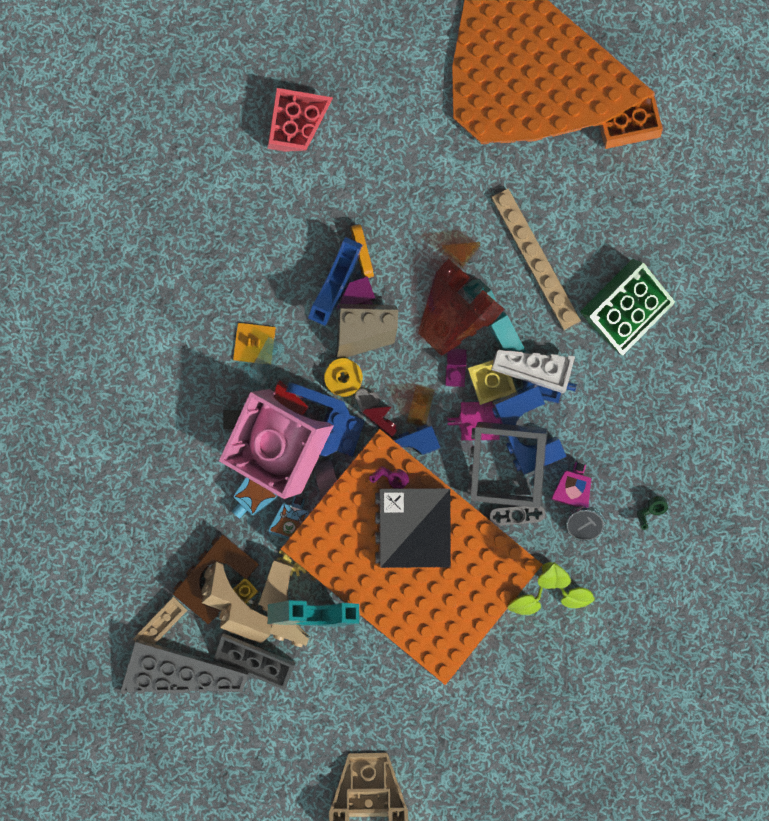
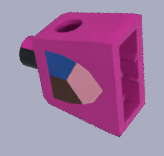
(573, 487)

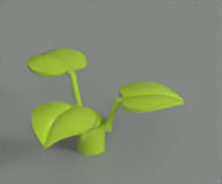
(552, 577)

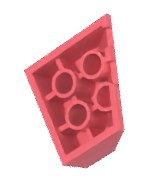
(295, 119)

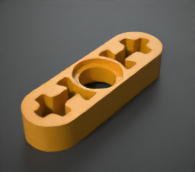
(364, 258)

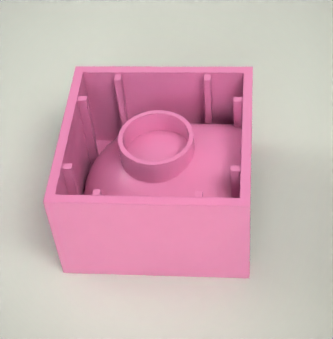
(275, 445)

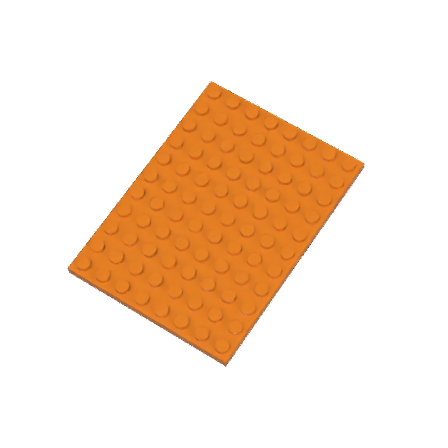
(425, 611)

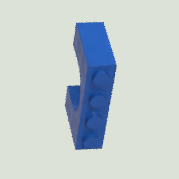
(508, 411)

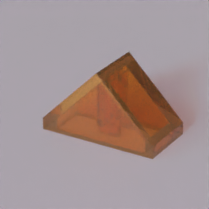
(461, 253)
(420, 405)

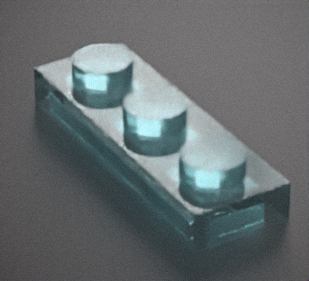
(263, 365)

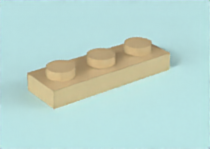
(162, 622)

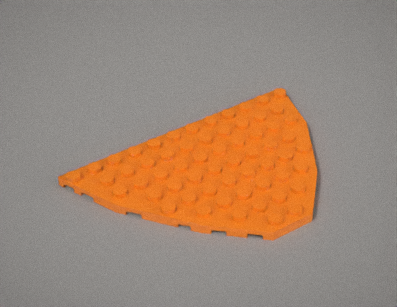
(533, 74)

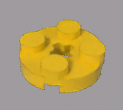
(349, 368)

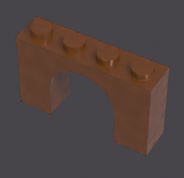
(223, 551)

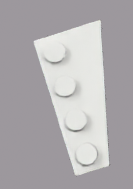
(543, 370)

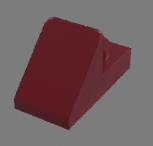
(376, 416)

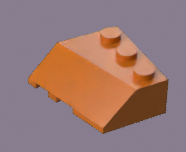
(633, 125)

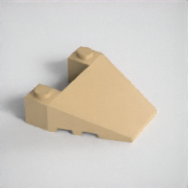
(368, 789)

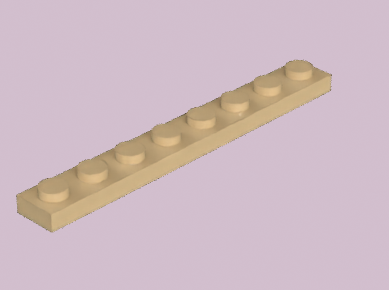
(535, 259)

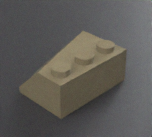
(365, 328)

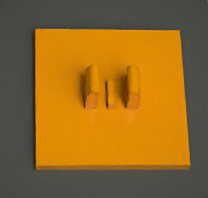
(250, 341)

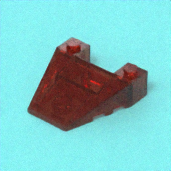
(449, 316)

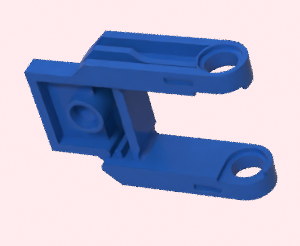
(346, 427)

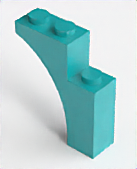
(502, 327)

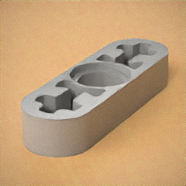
(512, 522)

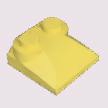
(490, 384)

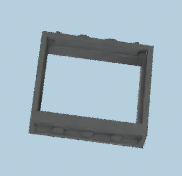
(508, 430)

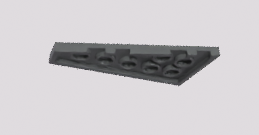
(171, 671)

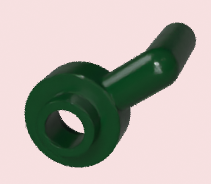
(656, 506)

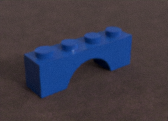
(422, 441)

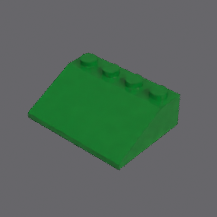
(627, 306)

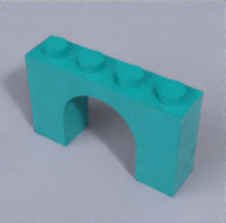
(300, 613)

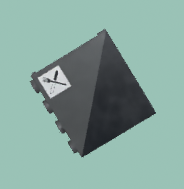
(413, 528)

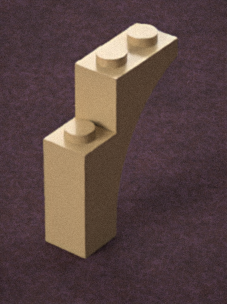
(277, 591)
(234, 614)

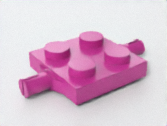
(471, 414)

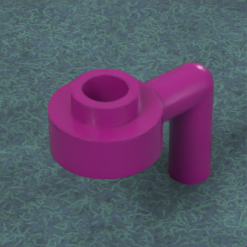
(397, 479)

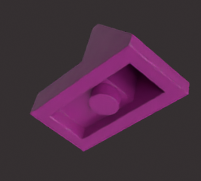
(456, 368)

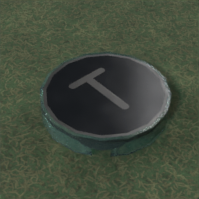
(585, 523)

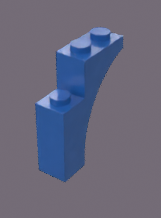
(336, 281)

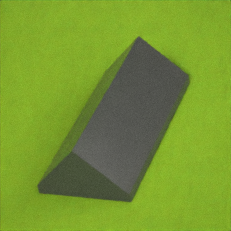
(256, 660)

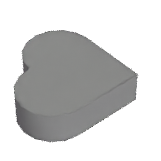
(366, 399)

